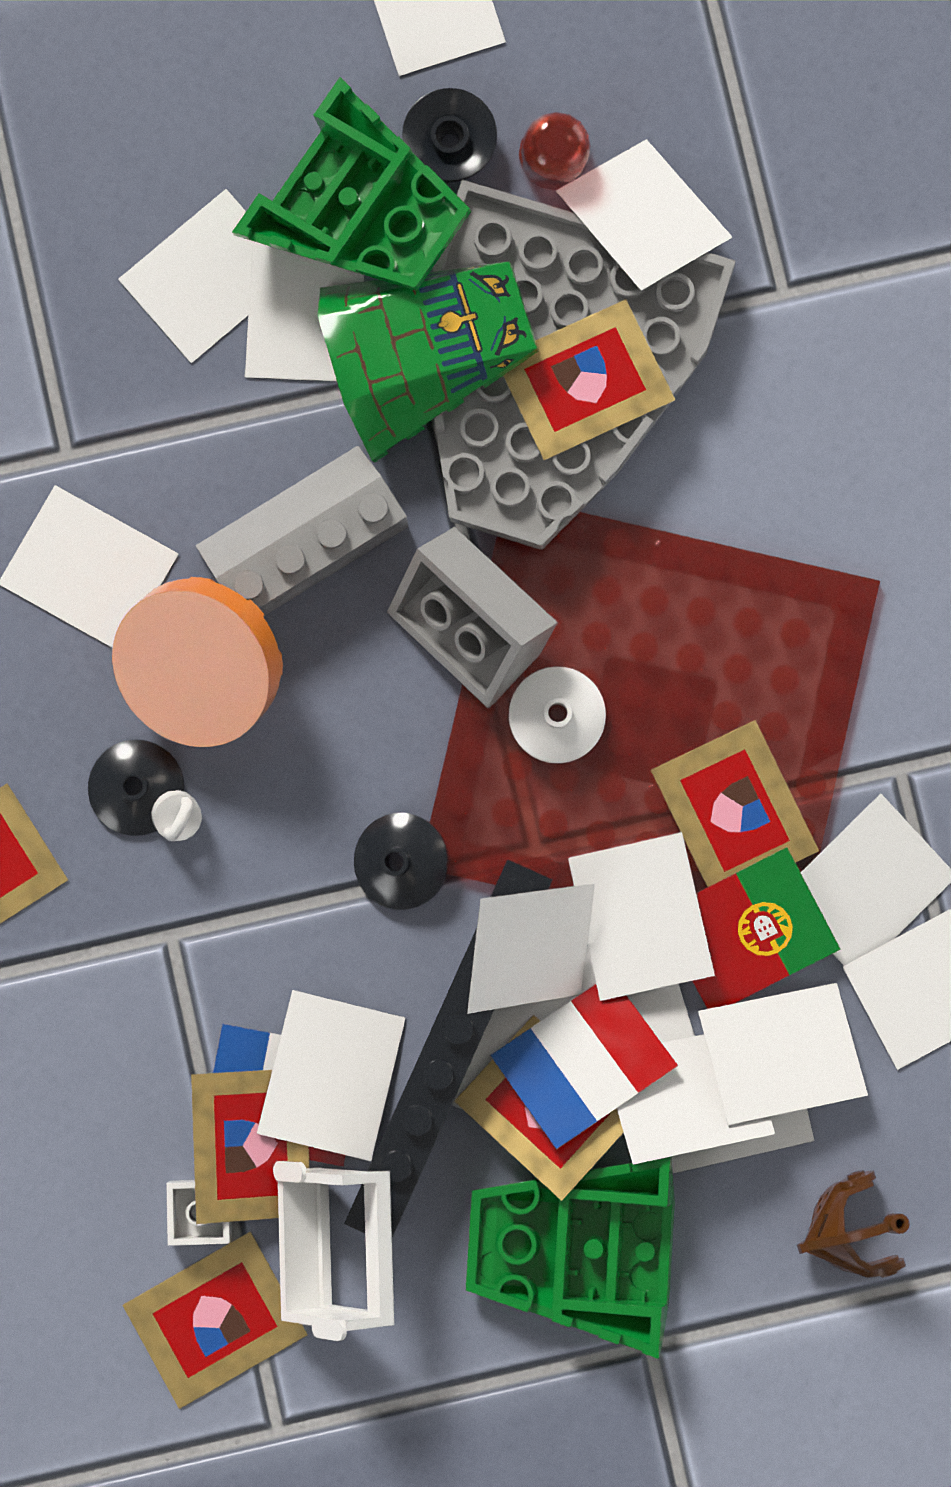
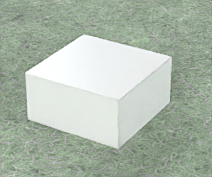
(182, 1218)

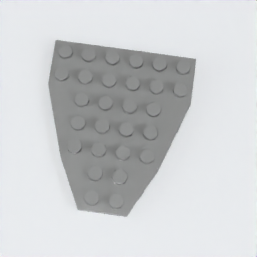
(564, 275)

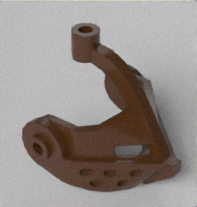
(832, 1243)

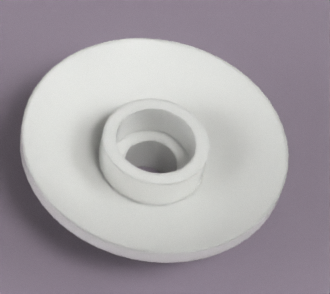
(550, 739)

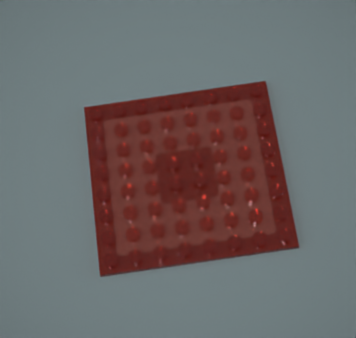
(683, 651)

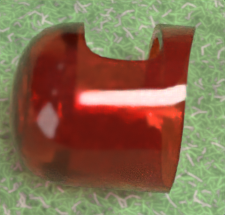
(554, 150)

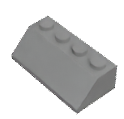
(305, 532)

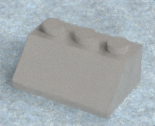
(470, 615)

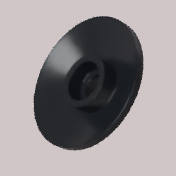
(453, 113)
(118, 764)
(423, 857)

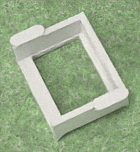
(307, 1253)

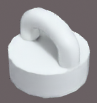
(176, 815)

